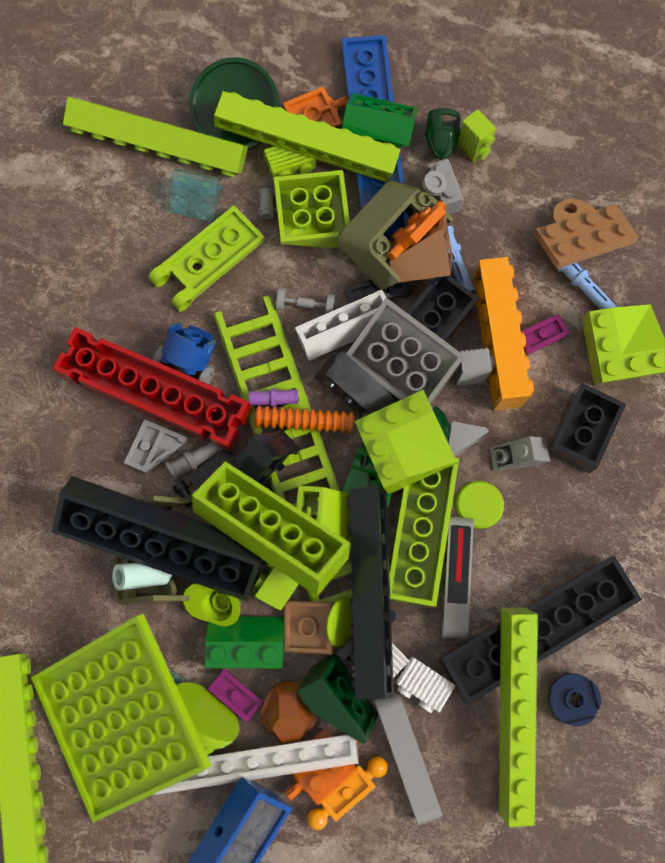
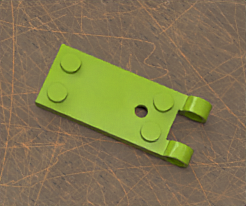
(216, 249)

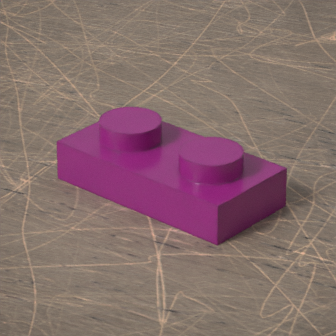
(544, 334)
(235, 695)

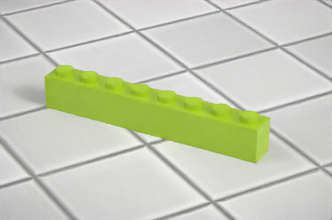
(154, 135)
(306, 136)
(518, 716)
(18, 768)

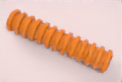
(304, 419)

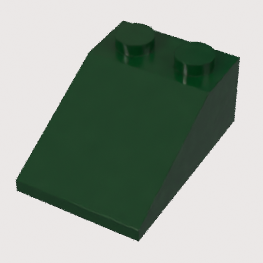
(330, 696)

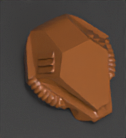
(285, 713)

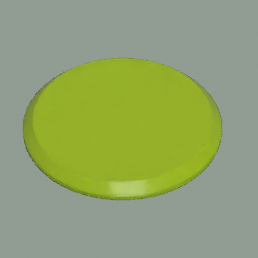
(481, 502)
(340, 622)

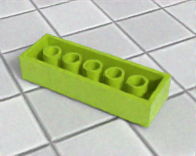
(271, 528)
(421, 538)

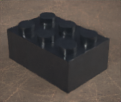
(443, 306)
(586, 428)

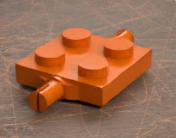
(317, 107)
(415, 229)
(321, 782)

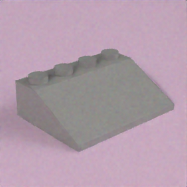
(404, 353)

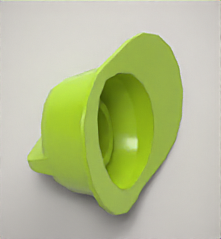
(212, 605)

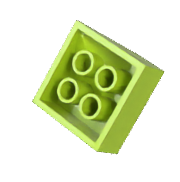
(311, 208)
(623, 343)
(405, 442)

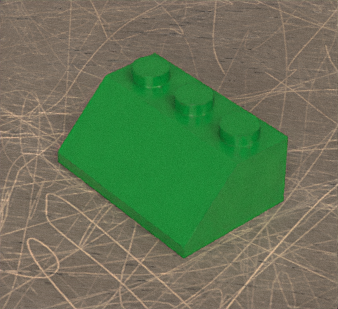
(380, 119)
(246, 643)

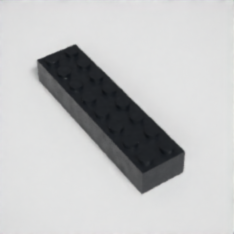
(154, 537)
(562, 618)

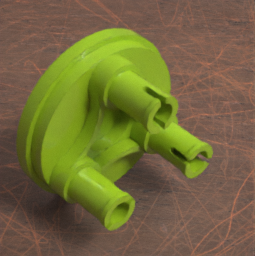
(211, 717)

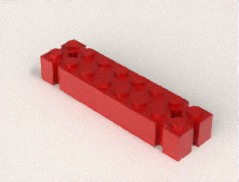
(153, 389)

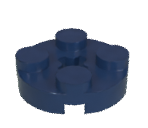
(581, 686)

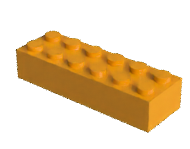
(502, 334)

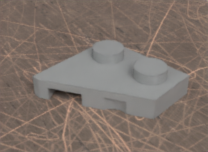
(153, 446)

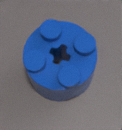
(188, 348)

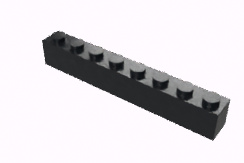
(370, 594)

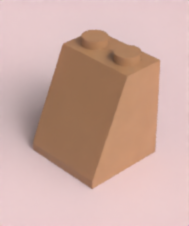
(428, 257)

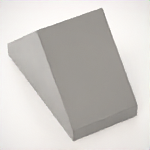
(464, 436)

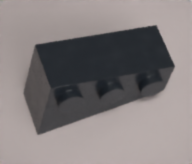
(353, 385)
(265, 454)

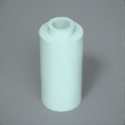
(137, 576)

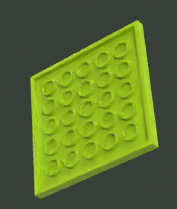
(120, 719)

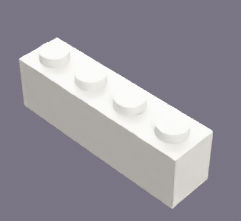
(338, 326)

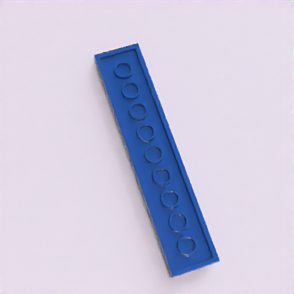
(369, 75)

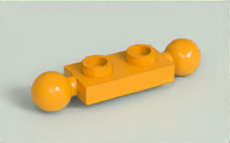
(348, 794)

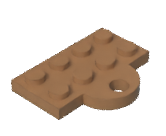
(584, 232)

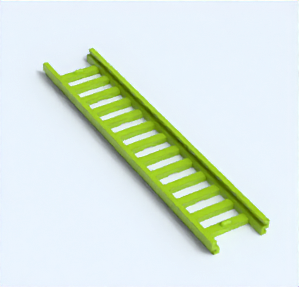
(294, 383)

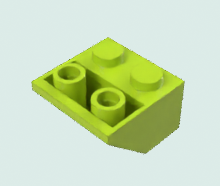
(326, 507)

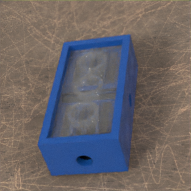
(243, 826)

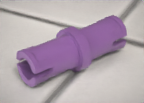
(273, 397)

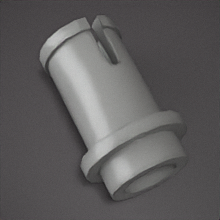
(266, 208)

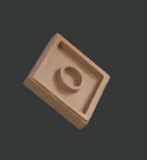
(307, 627)

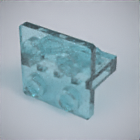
(194, 194)

